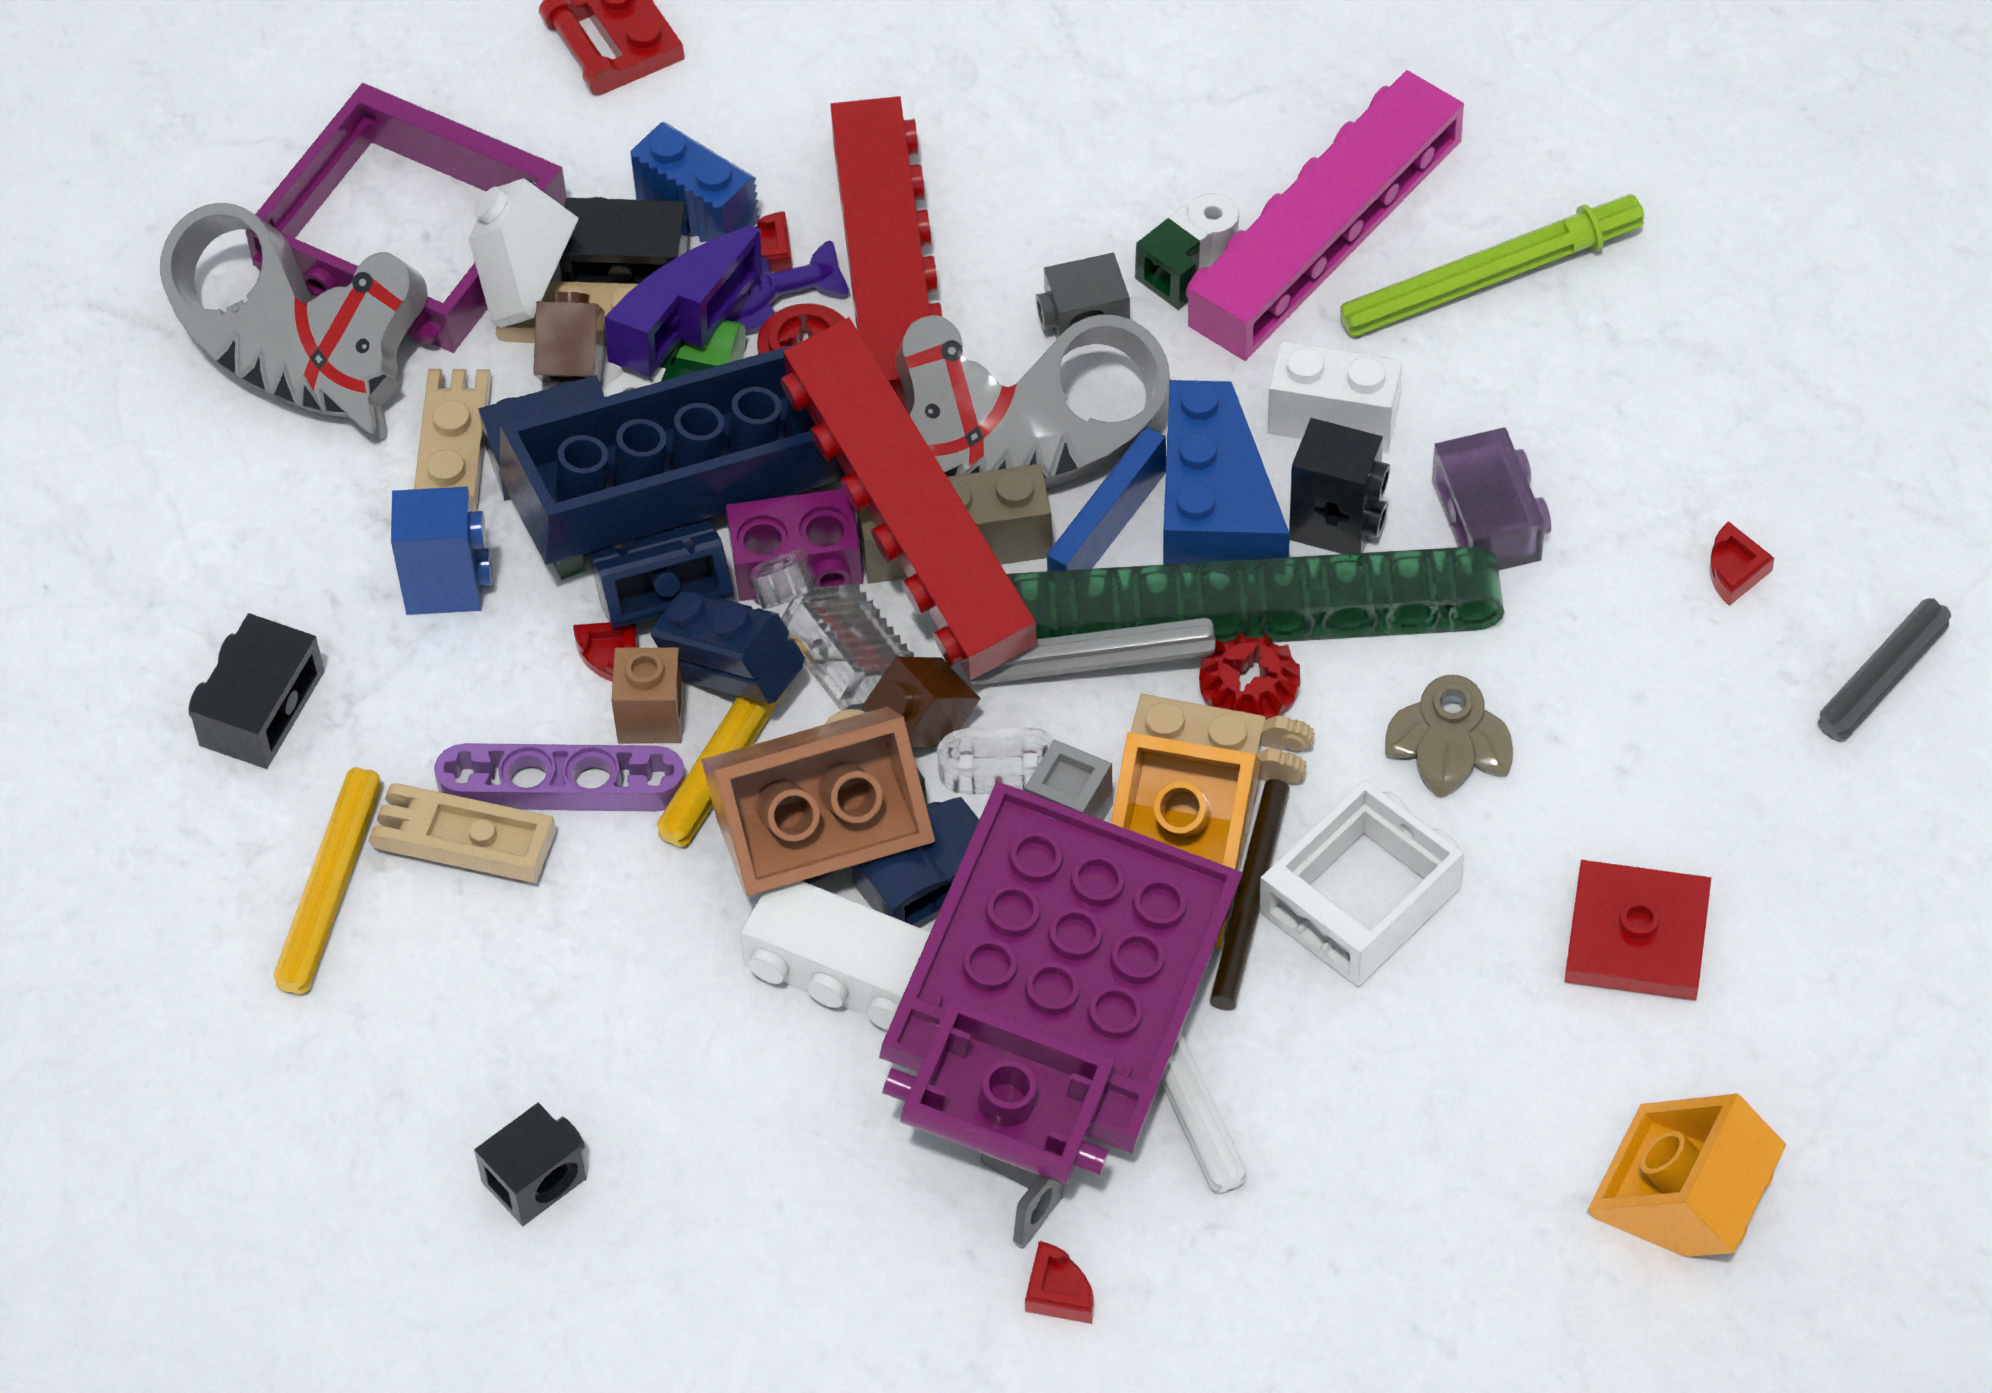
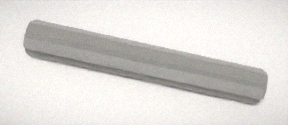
(1107, 650)

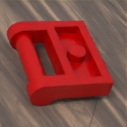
(631, 29)

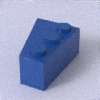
(1215, 481)

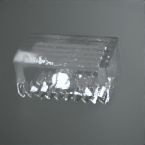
(843, 641)

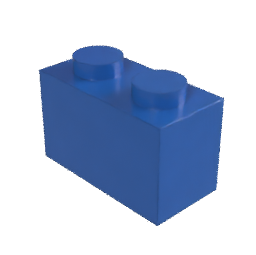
(439, 550)

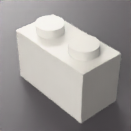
(1335, 388)

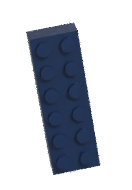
(659, 457)

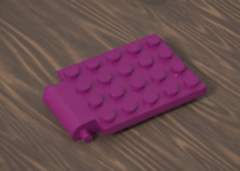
(1053, 986)

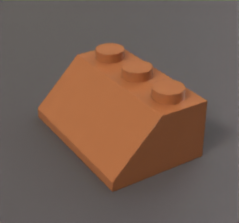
(819, 800)

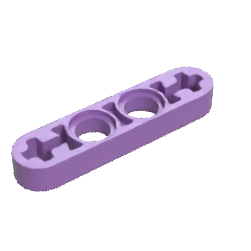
(561, 767)

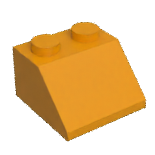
(1689, 1174)

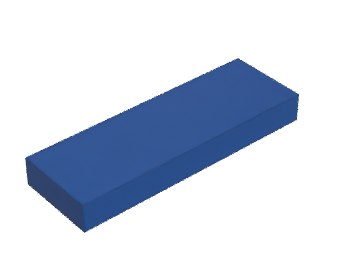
(1111, 505)

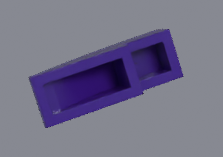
(683, 301)

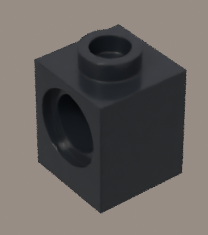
(532, 1163)

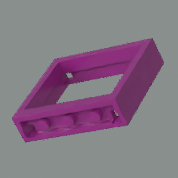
(424, 138)

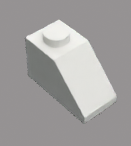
(518, 248)

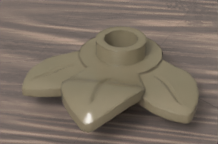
(1450, 742)

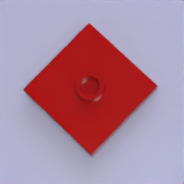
(1638, 930)

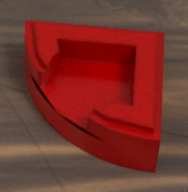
(775, 241)
(1737, 563)
(598, 643)
(1058, 1286)

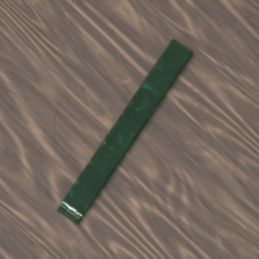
(1279, 596)

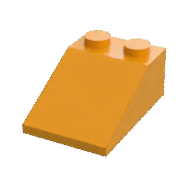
(1188, 797)

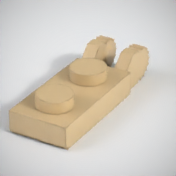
(1230, 731)

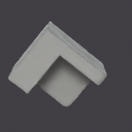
(1073, 780)

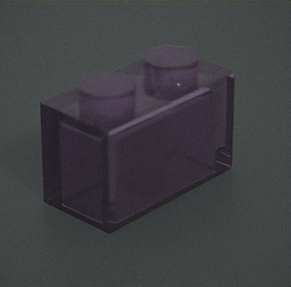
(1490, 498)

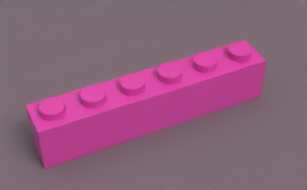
(1324, 214)

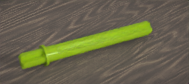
(1465, 275)

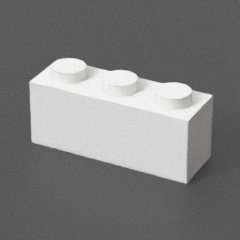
(832, 949)

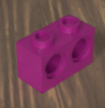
(792, 524)

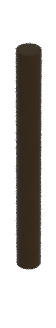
(1247, 899)

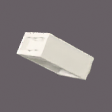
(1327, 928)

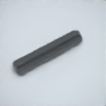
(1884, 669)

